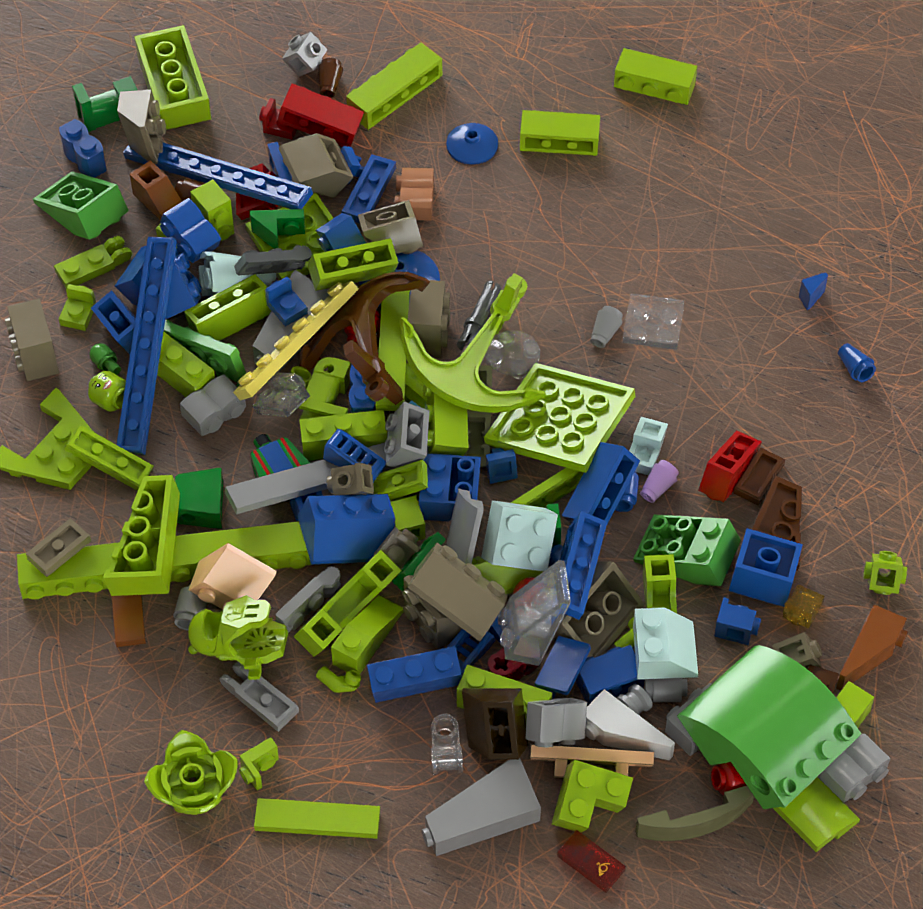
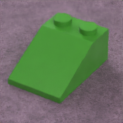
(83, 204)

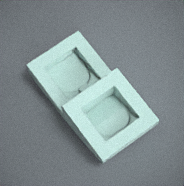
(648, 443)

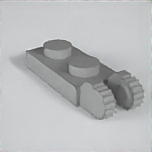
(309, 598)
(261, 698)

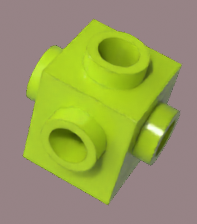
(889, 582)

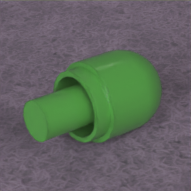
(104, 358)

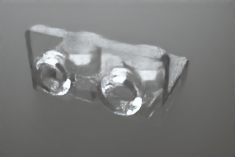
(283, 397)

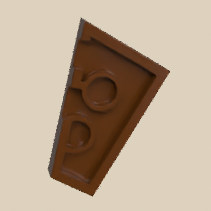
(781, 511)

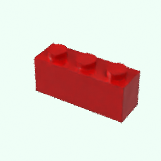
(320, 115)

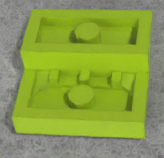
(818, 815)

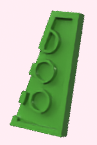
(216, 354)

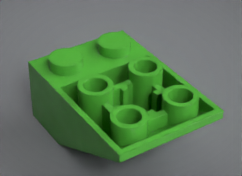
(700, 546)

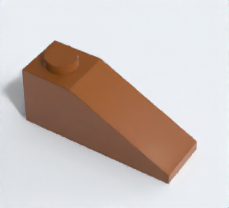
(874, 645)

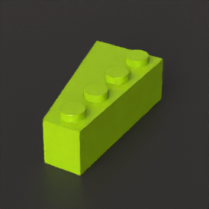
(147, 546)

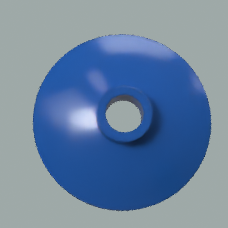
(472, 143)

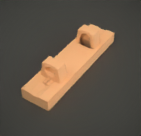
(620, 758)

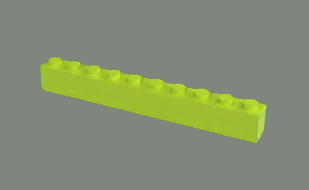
(273, 545)

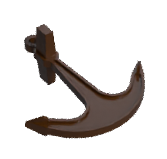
(360, 314)

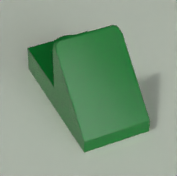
(272, 223)

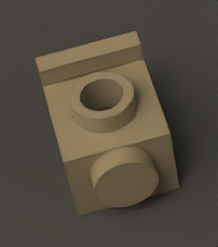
(359, 480)

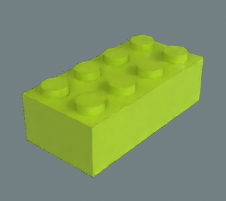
(173, 76)

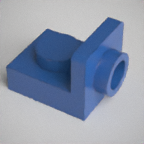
(285, 302)

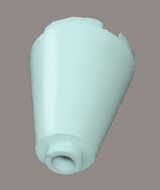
(219, 273)

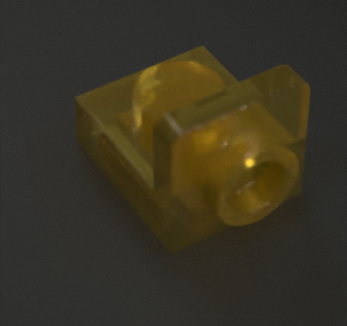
(803, 606)

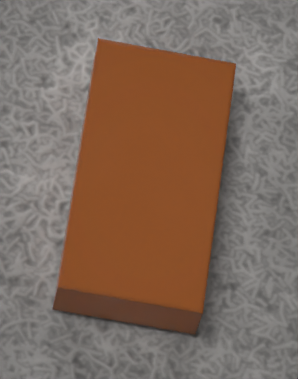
(128, 620)

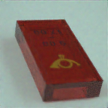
(591, 861)

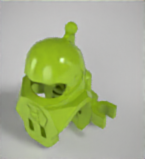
(239, 634)

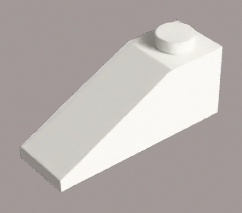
(621, 728)

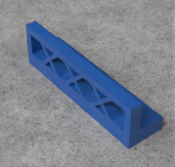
(580, 557)

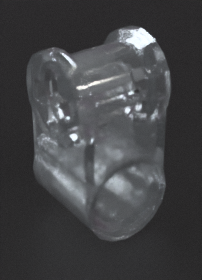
(445, 750)

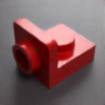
(269, 117)

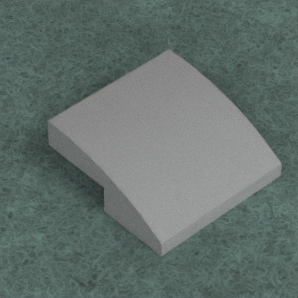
(465, 525)

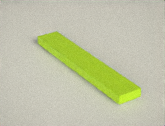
(390, 343)

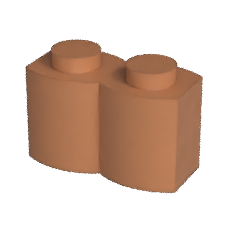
(418, 188)

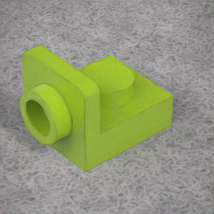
(77, 309)
(258, 758)

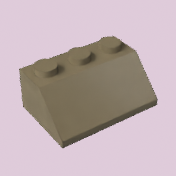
(458, 590)
(607, 610)

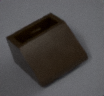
(495, 722)

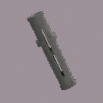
(479, 315)

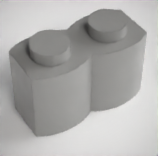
(212, 405)
(556, 721)
(855, 769)

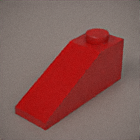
(728, 466)

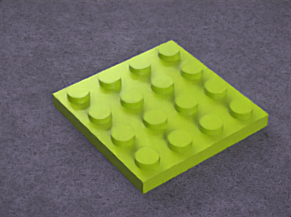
(564, 424)

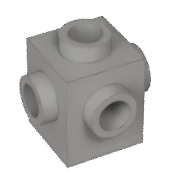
(304, 53)

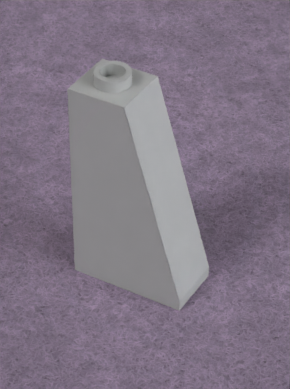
(273, 327)
(484, 810)

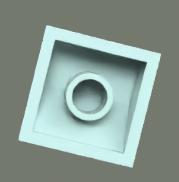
(664, 644)

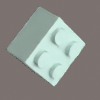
(519, 536)

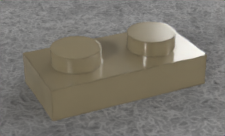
(58, 547)

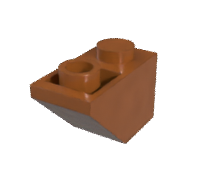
(154, 189)

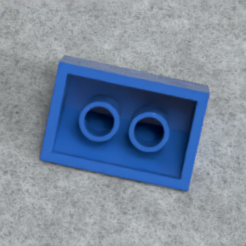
(345, 526)

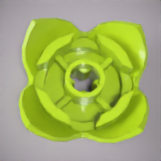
(187, 758)

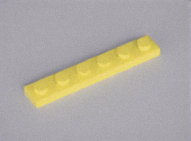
(289, 345)

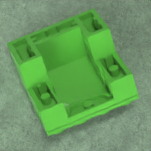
(770, 724)

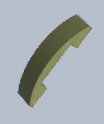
(661, 828)

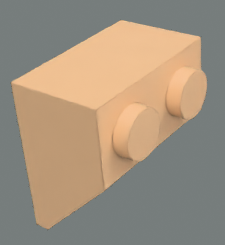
(229, 576)

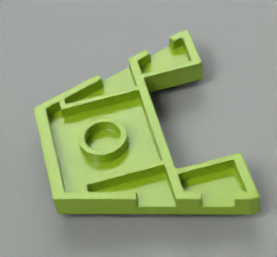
(49, 460)

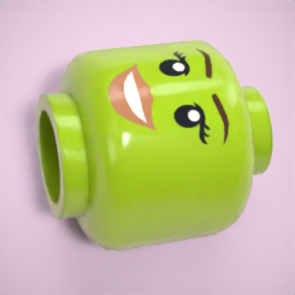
(107, 391)

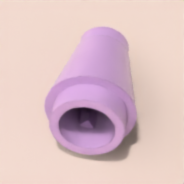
(659, 481)

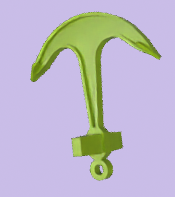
(459, 379)

